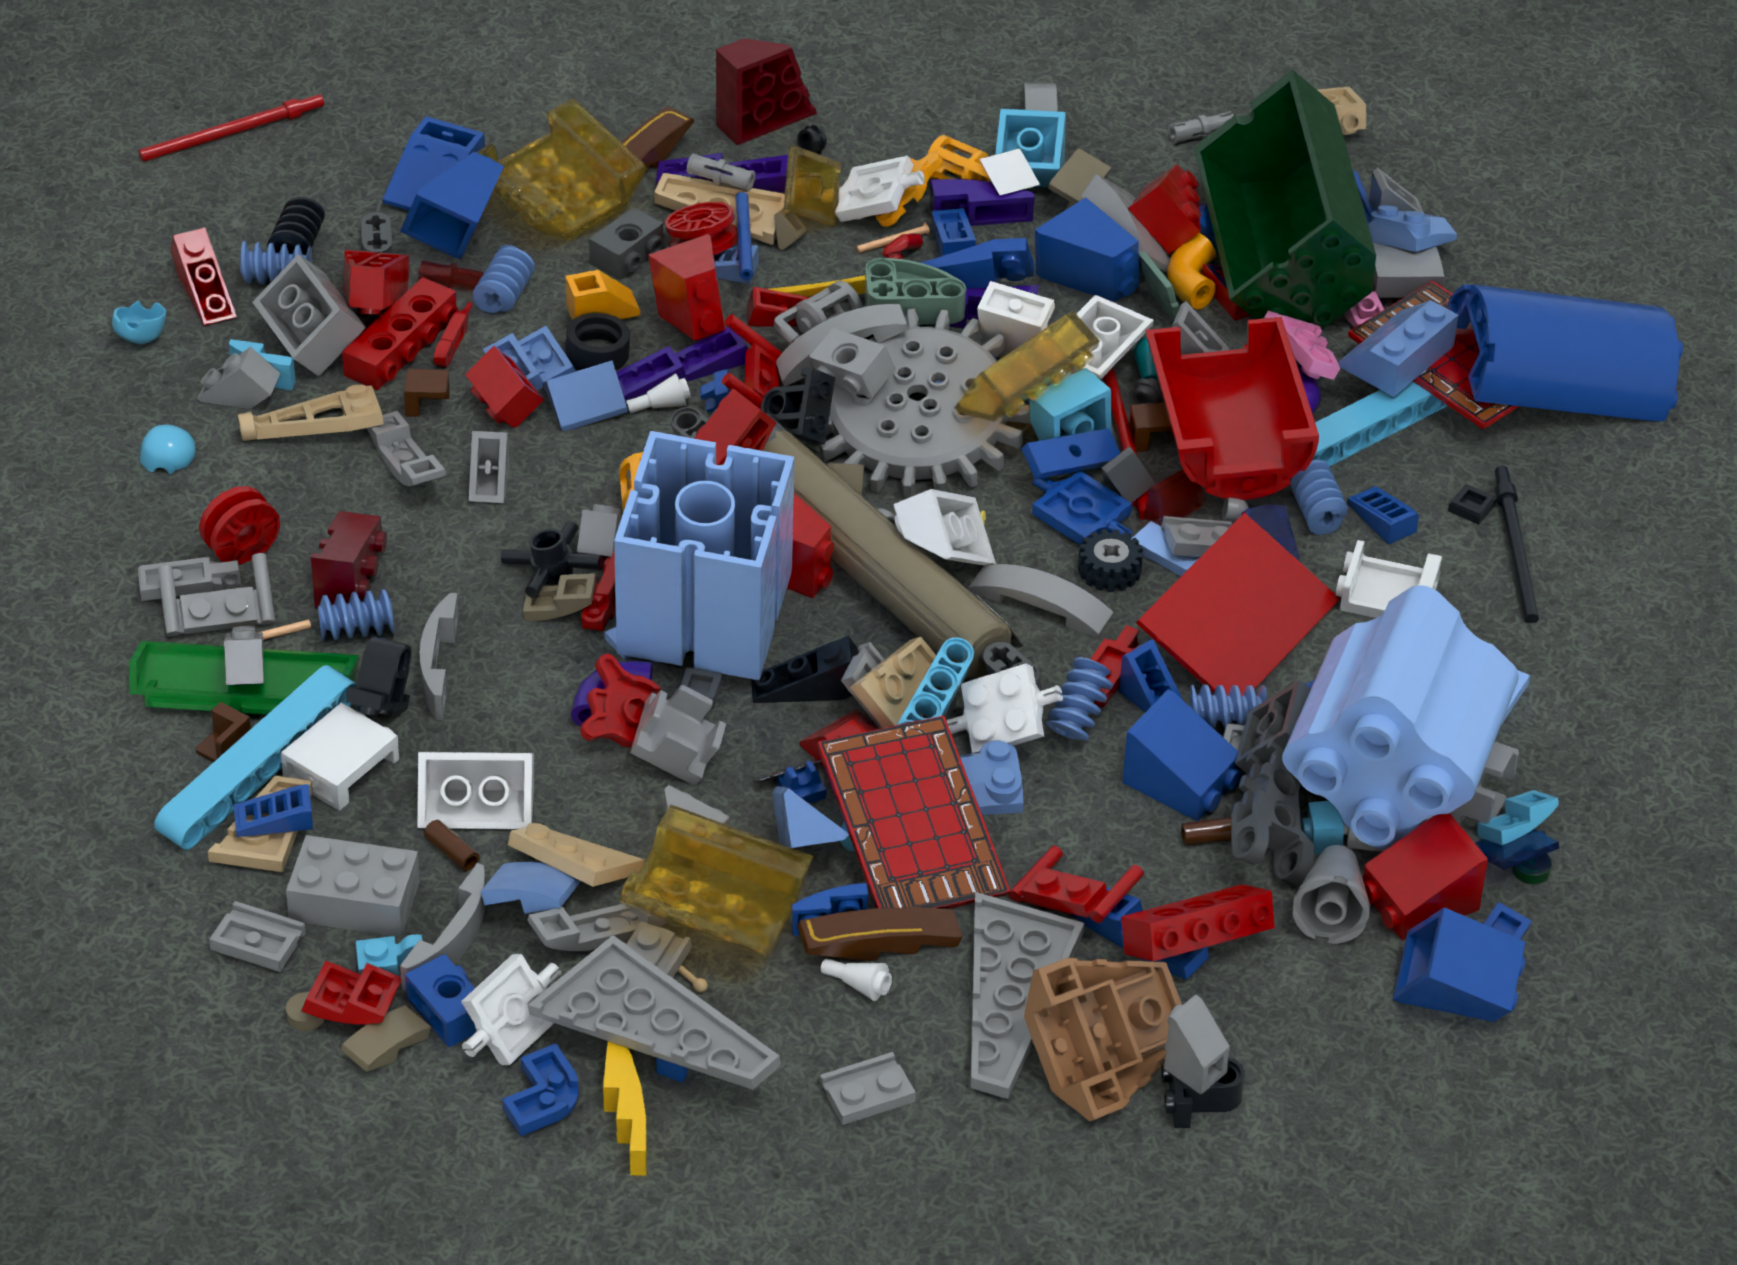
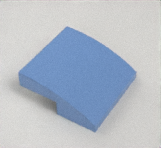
(536, 355)
(533, 883)

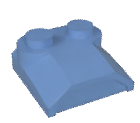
(1409, 229)
(995, 778)

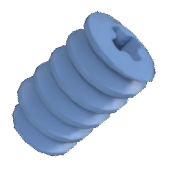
(266, 264)
(503, 280)
(1319, 498)
(355, 614)
(1079, 699)
(1225, 707)

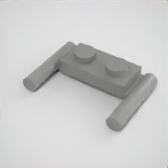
(217, 608)

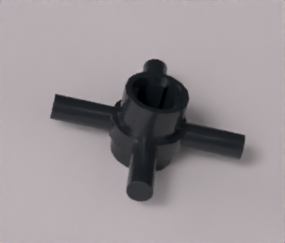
(551, 557)

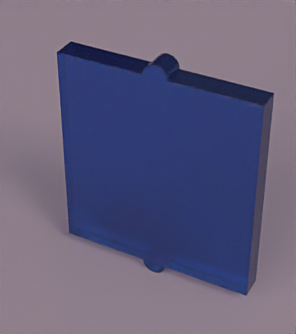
(1519, 850)

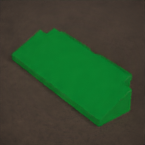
(196, 676)

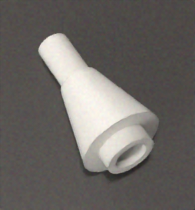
(666, 394)
(867, 978)

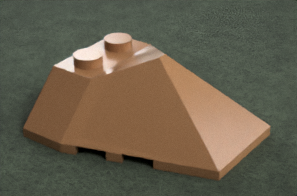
(1100, 1028)

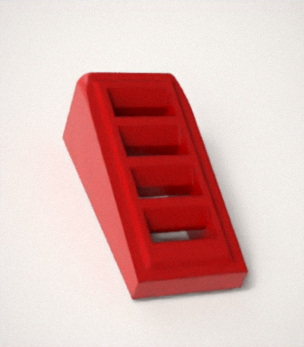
(767, 304)

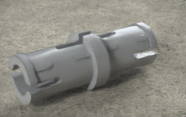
(1197, 128)
(740, 177)

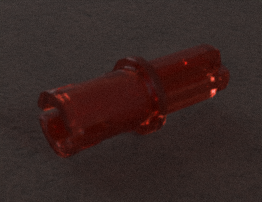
(450, 275)

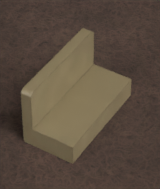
(1077, 175)

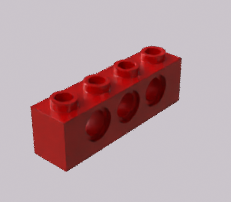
(399, 334)
(1197, 922)

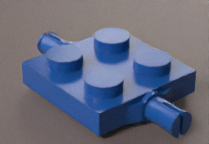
(1080, 507)

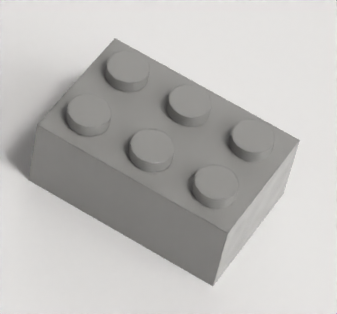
(308, 315)
(353, 885)

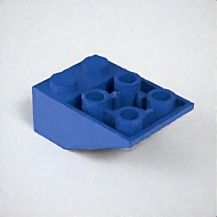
(429, 153)

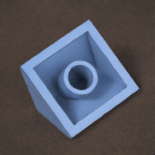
(586, 396)
(801, 823)

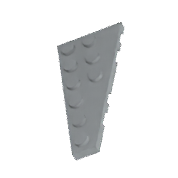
(1007, 948)
(641, 1007)

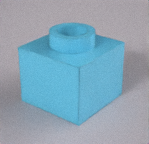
(1323, 825)

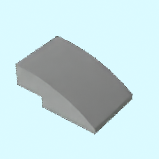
(1114, 203)
(1404, 271)

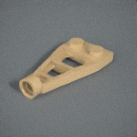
(357, 403)

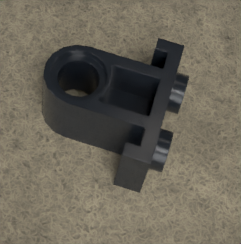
(803, 406)
(382, 678)
(1220, 1097)

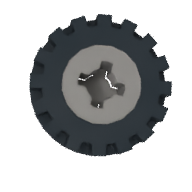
(1110, 560)

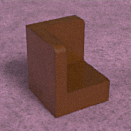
(424, 385)
(1147, 419)
(228, 728)

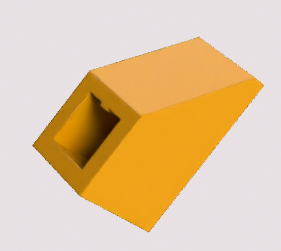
(599, 293)

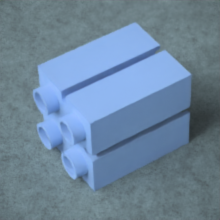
(704, 555)

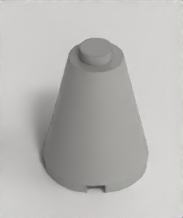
(1332, 897)

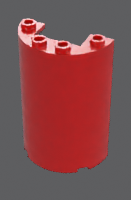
(1237, 412)

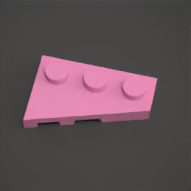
(1309, 348)

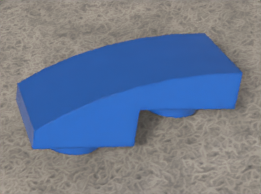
(828, 902)

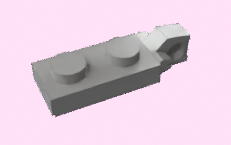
(190, 577)

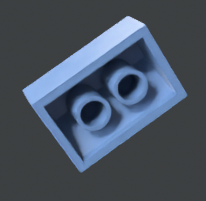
(1403, 347)

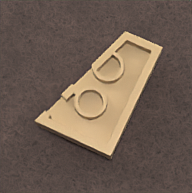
(894, 681)
(258, 851)
(574, 856)

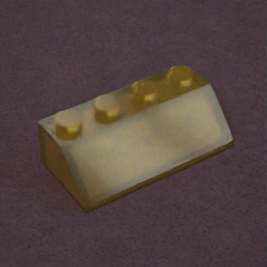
(1030, 369)

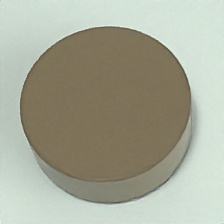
(298, 1019)

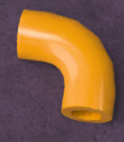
(1185, 271)

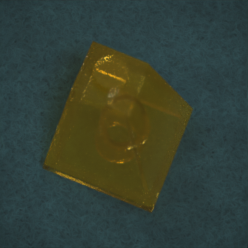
(812, 186)

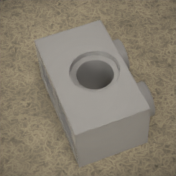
(853, 361)

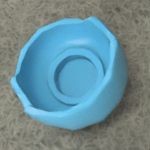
(138, 323)
(167, 448)

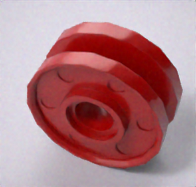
(703, 219)
(239, 524)

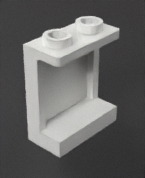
(1012, 314)
(1375, 582)
(338, 753)

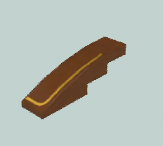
(658, 136)
(871, 931)

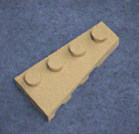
(681, 191)

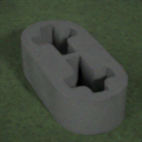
(381, 237)

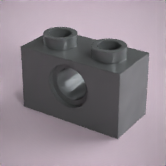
(626, 243)

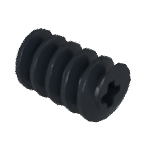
(298, 224)

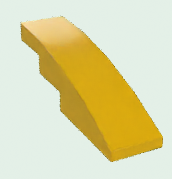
(624, 1095)

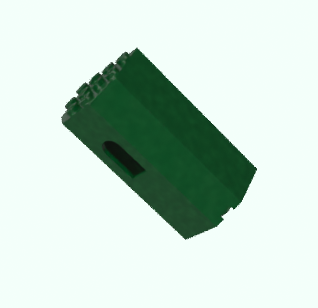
(1287, 207)

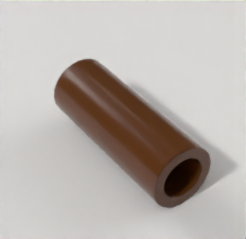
(1206, 831)
(451, 845)

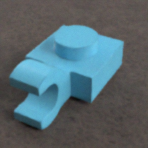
(385, 952)

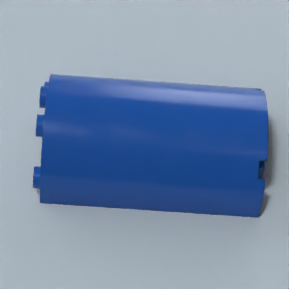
(1570, 352)

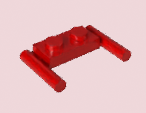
(760, 364)
(1071, 892)

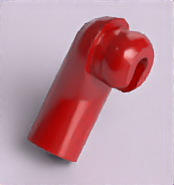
(902, 243)

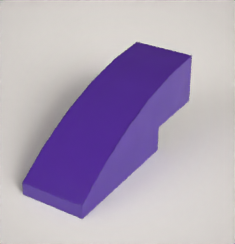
(981, 201)

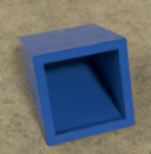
(452, 204)
(1088, 252)
(1179, 758)
(1460, 967)

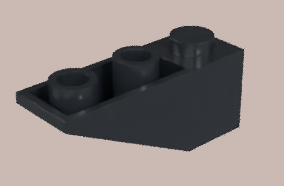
(808, 676)

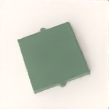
(1159, 285)

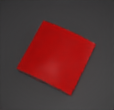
(351, 996)

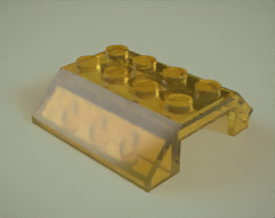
(569, 175)
(718, 881)

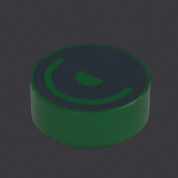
(1534, 870)

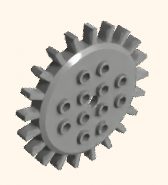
(951, 439)

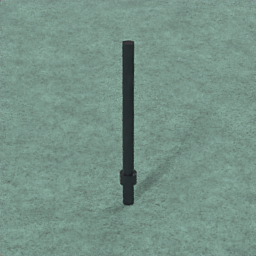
(1507, 497)

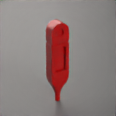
(452, 337)

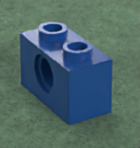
(437, 996)

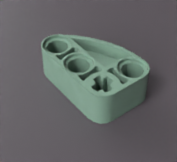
(916, 287)

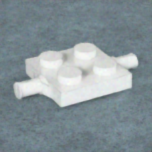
(876, 188)
(1003, 707)
(502, 1010)

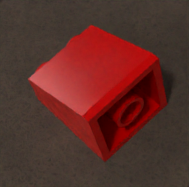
(688, 287)
(810, 551)
(1424, 873)

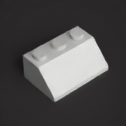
(1116, 330)
(945, 526)
(476, 789)

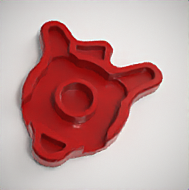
(619, 705)

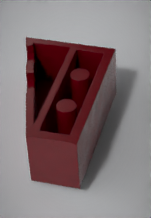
(348, 557)

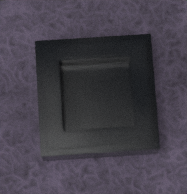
(1472, 504)

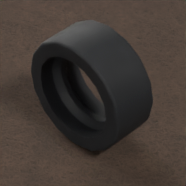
(597, 327)

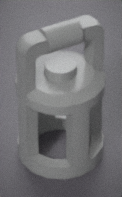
(811, 311)

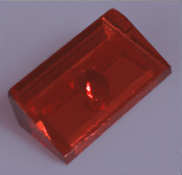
(1173, 498)

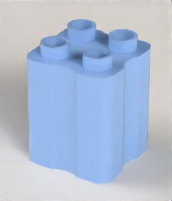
(1401, 717)

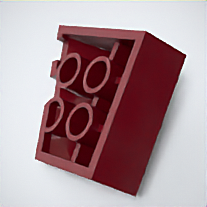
(758, 89)

